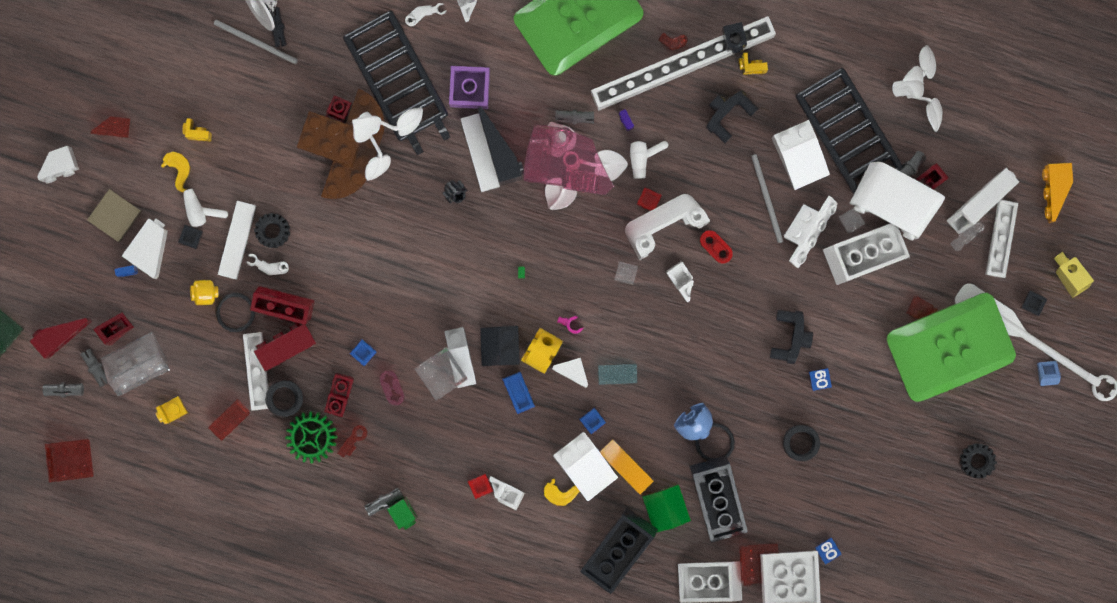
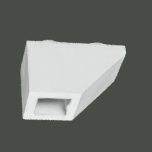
(58, 163)

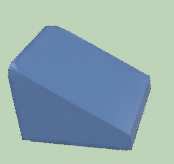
(1048, 373)

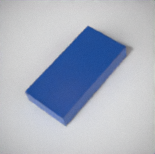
(518, 392)

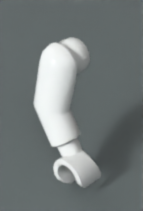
(421, 11)
(270, 269)

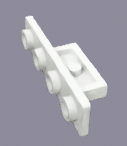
(807, 227)

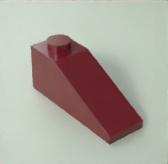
(54, 338)

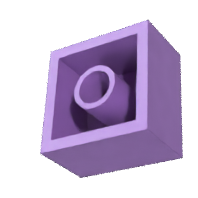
(469, 87)

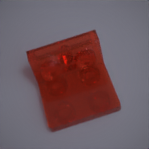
(69, 460)
(751, 561)

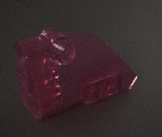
(565, 163)

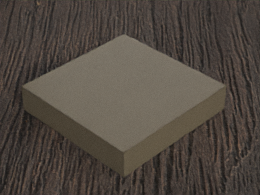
(114, 215)

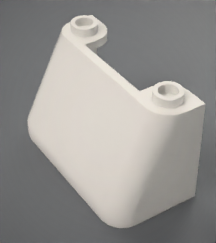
(896, 199)
(641, 228)

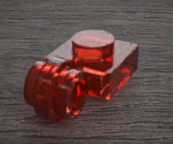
(348, 447)

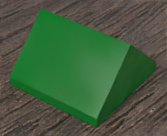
(666, 508)

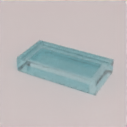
(617, 374)

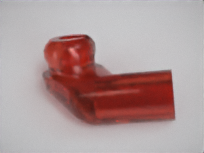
(673, 43)

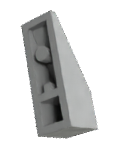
(459, 349)

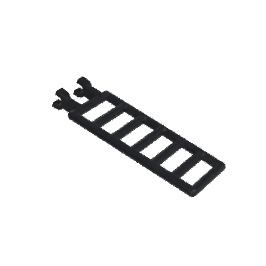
(416, 64)
(869, 121)

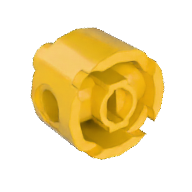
(542, 350)

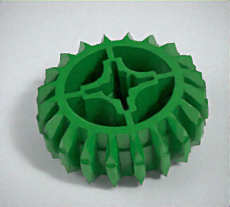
(301, 424)

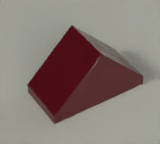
(932, 177)
(113, 329)

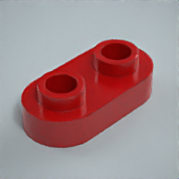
(717, 245)

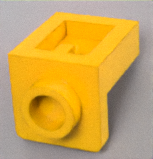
(754, 67)
(198, 134)
(171, 410)

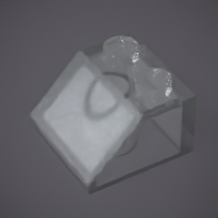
(441, 374)

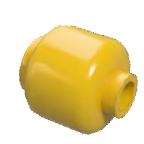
(203, 292)

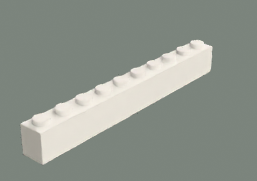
(678, 65)

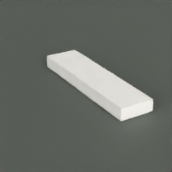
(480, 152)
(1001, 238)
(237, 240)
(256, 376)

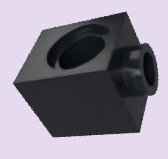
(736, 29)

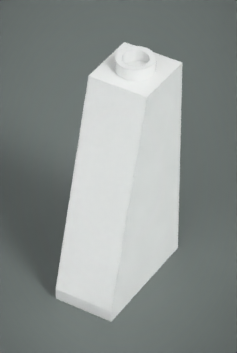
(983, 201)

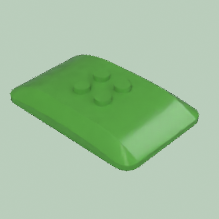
(573, 29)
(951, 347)

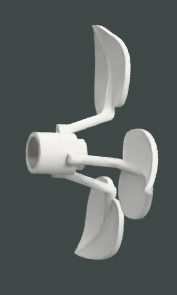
(913, 86)
(368, 125)
(560, 198)

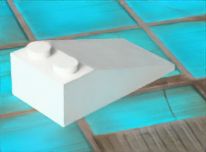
(866, 253)

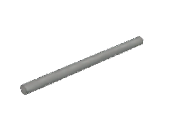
(252, 40)
(767, 198)

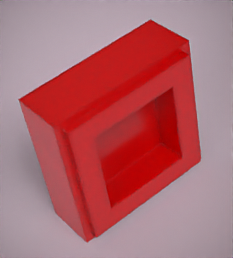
(649, 199)
(480, 486)

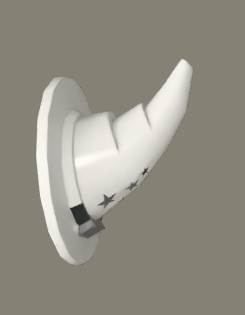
(263, 11)

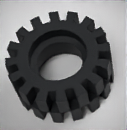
(264, 222)
(989, 460)

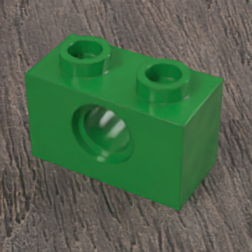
(403, 514)

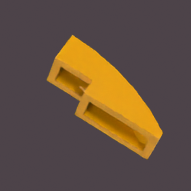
(626, 466)

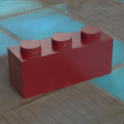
(282, 305)
(284, 346)

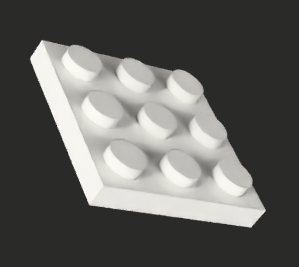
(790, 577)

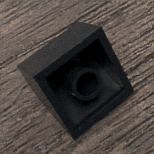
(500, 346)

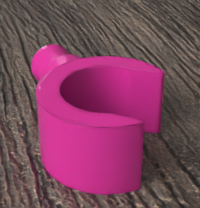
(566, 322)

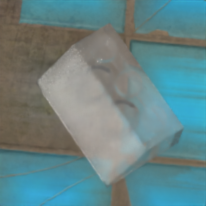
(134, 364)

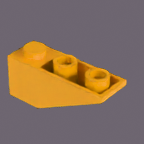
(1058, 183)

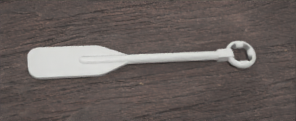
(1016, 329)

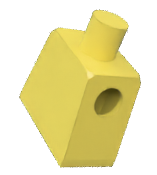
(1076, 281)

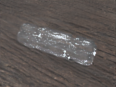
(967, 236)

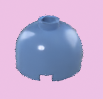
(695, 424)

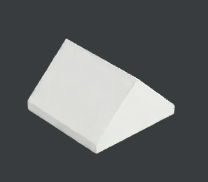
(572, 370)

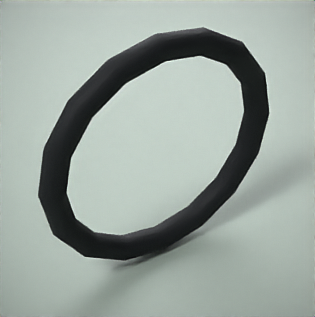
(218, 312)
(731, 445)

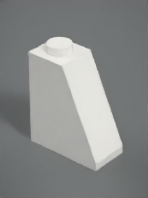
(148, 248)

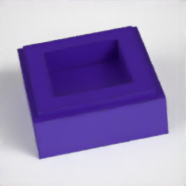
(625, 119)

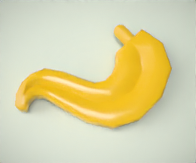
(181, 164)
(557, 497)

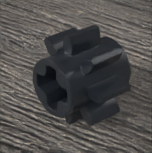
(454, 191)

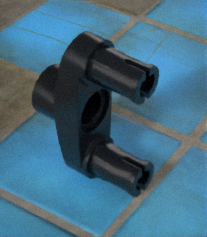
(723, 107)
(800, 337)

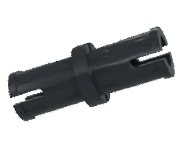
(278, 31)

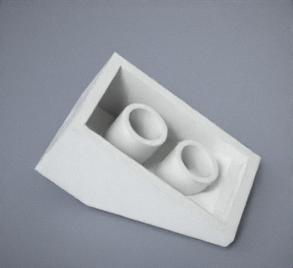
(801, 154)
(585, 466)
(710, 582)

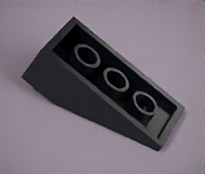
(504, 160)
(718, 498)
(619, 550)

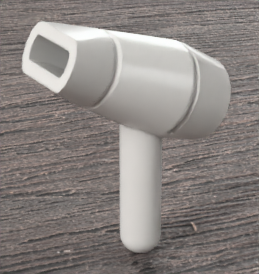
(639, 155)
(196, 212)

